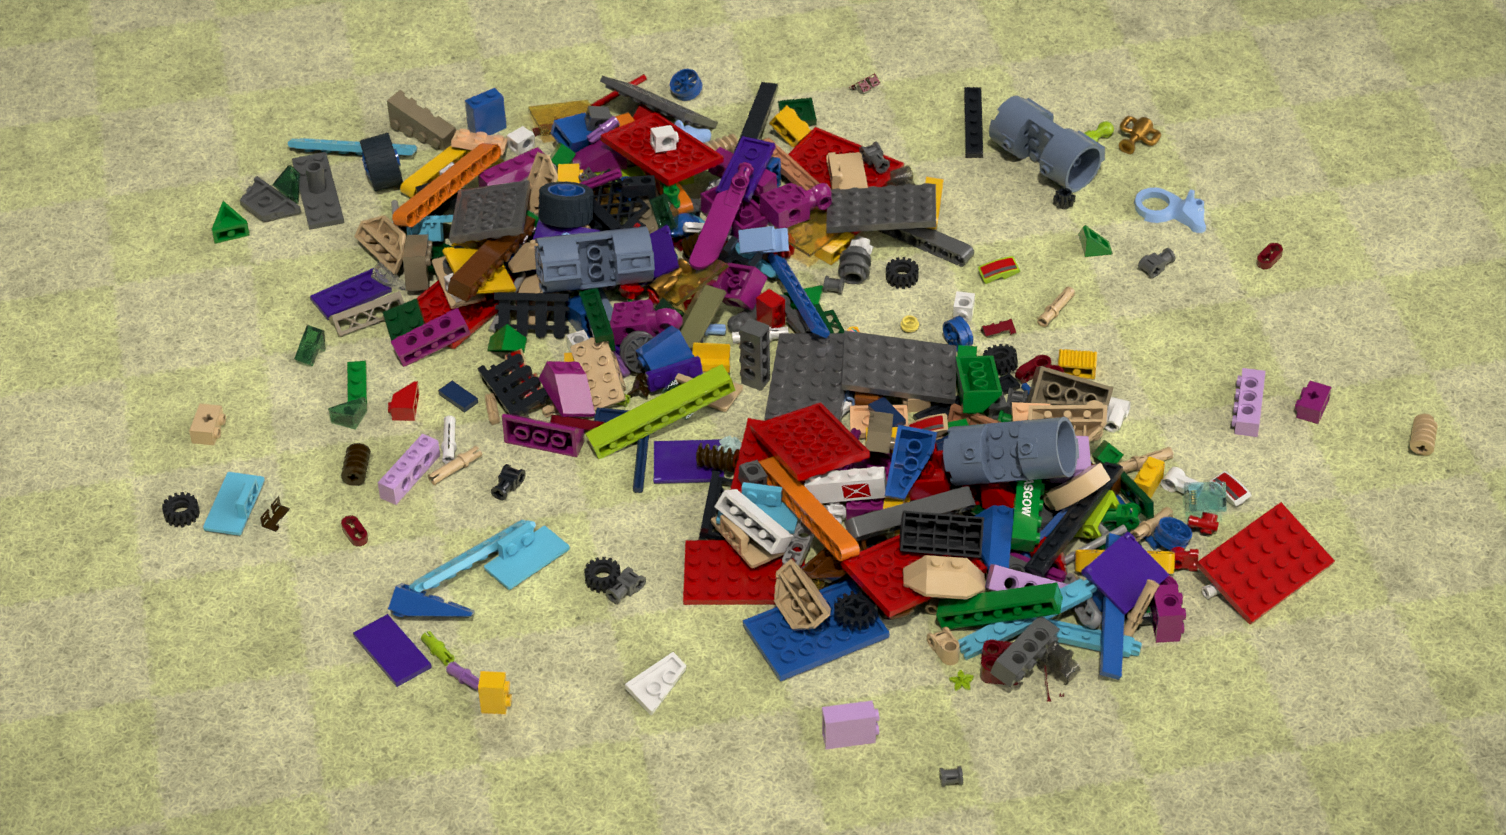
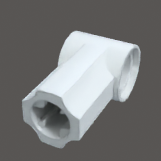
(1116, 413)
(1175, 480)

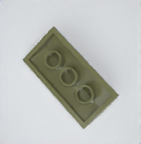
(700, 313)

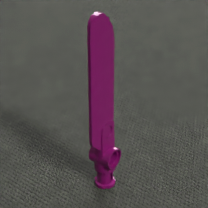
(720, 220)

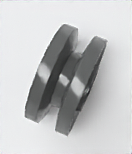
(630, 345)

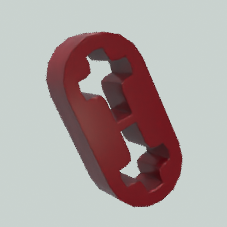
(1265, 254)
(357, 529)

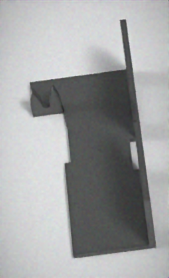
(590, 174)

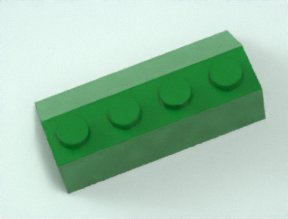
(977, 382)

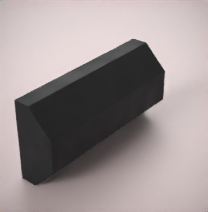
(941, 534)

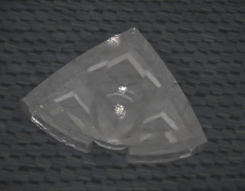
(386, 277)

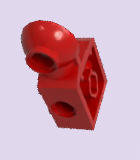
(932, 478)

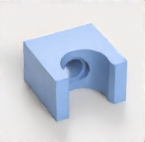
(764, 240)

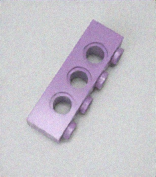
(1250, 402)
(409, 469)
(998, 575)

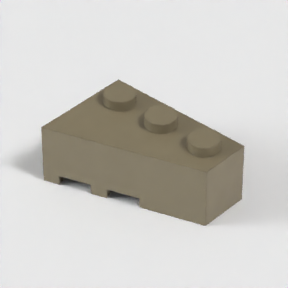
(417, 261)
(880, 432)

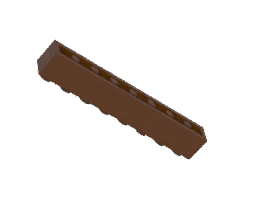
(487, 261)

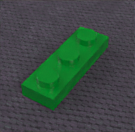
(356, 380)

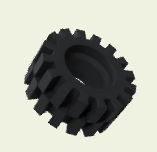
(902, 280)
(1004, 357)
(180, 501)
(601, 566)

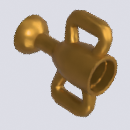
(1138, 132)
(665, 282)

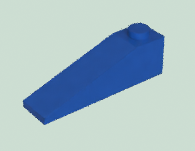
(908, 459)
(996, 535)
(415, 603)

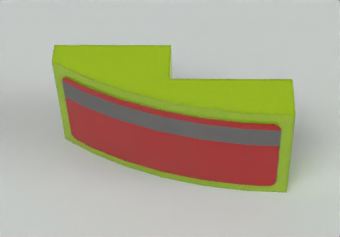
(998, 268)

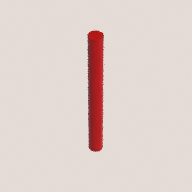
(614, 94)

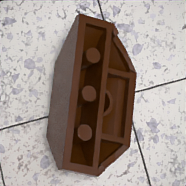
(826, 566)

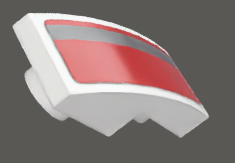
(1235, 491)

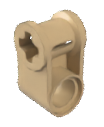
(945, 646)

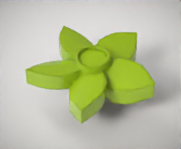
(962, 680)

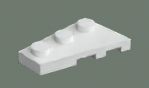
(656, 682)

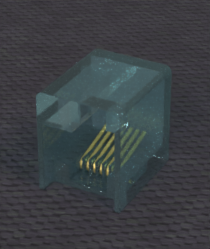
(1205, 496)

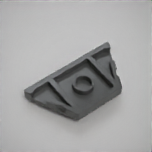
(267, 202)

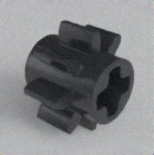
(1064, 198)

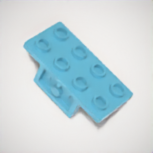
(430, 225)
(770, 501)
(234, 503)
(524, 554)

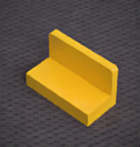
(712, 355)

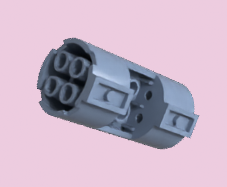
(1030, 131)
(594, 259)
(1011, 451)

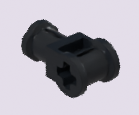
(508, 480)

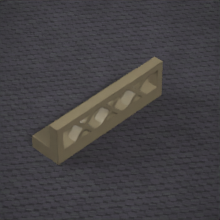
(363, 309)

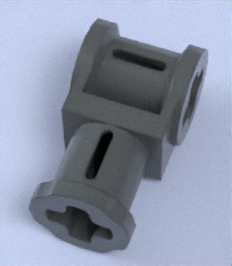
(874, 156)
(1155, 264)
(626, 584)

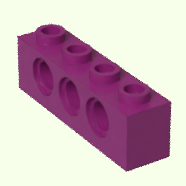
(430, 337)

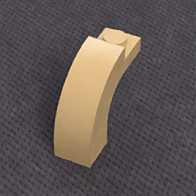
(1076, 488)

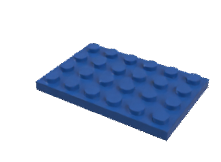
(797, 651)

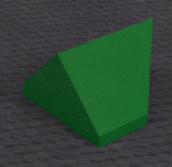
(229, 225)
(1093, 243)
(507, 340)

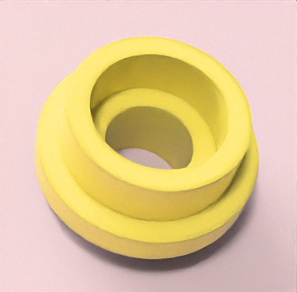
(909, 324)

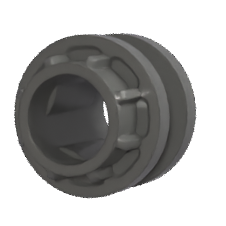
(854, 265)

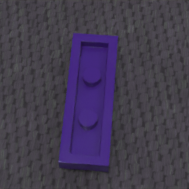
(663, 376)

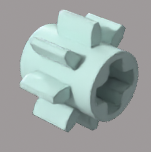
(733, 443)

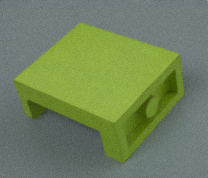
(1090, 527)

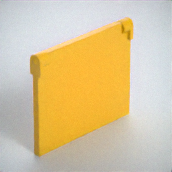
(500, 281)

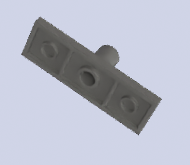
(318, 191)

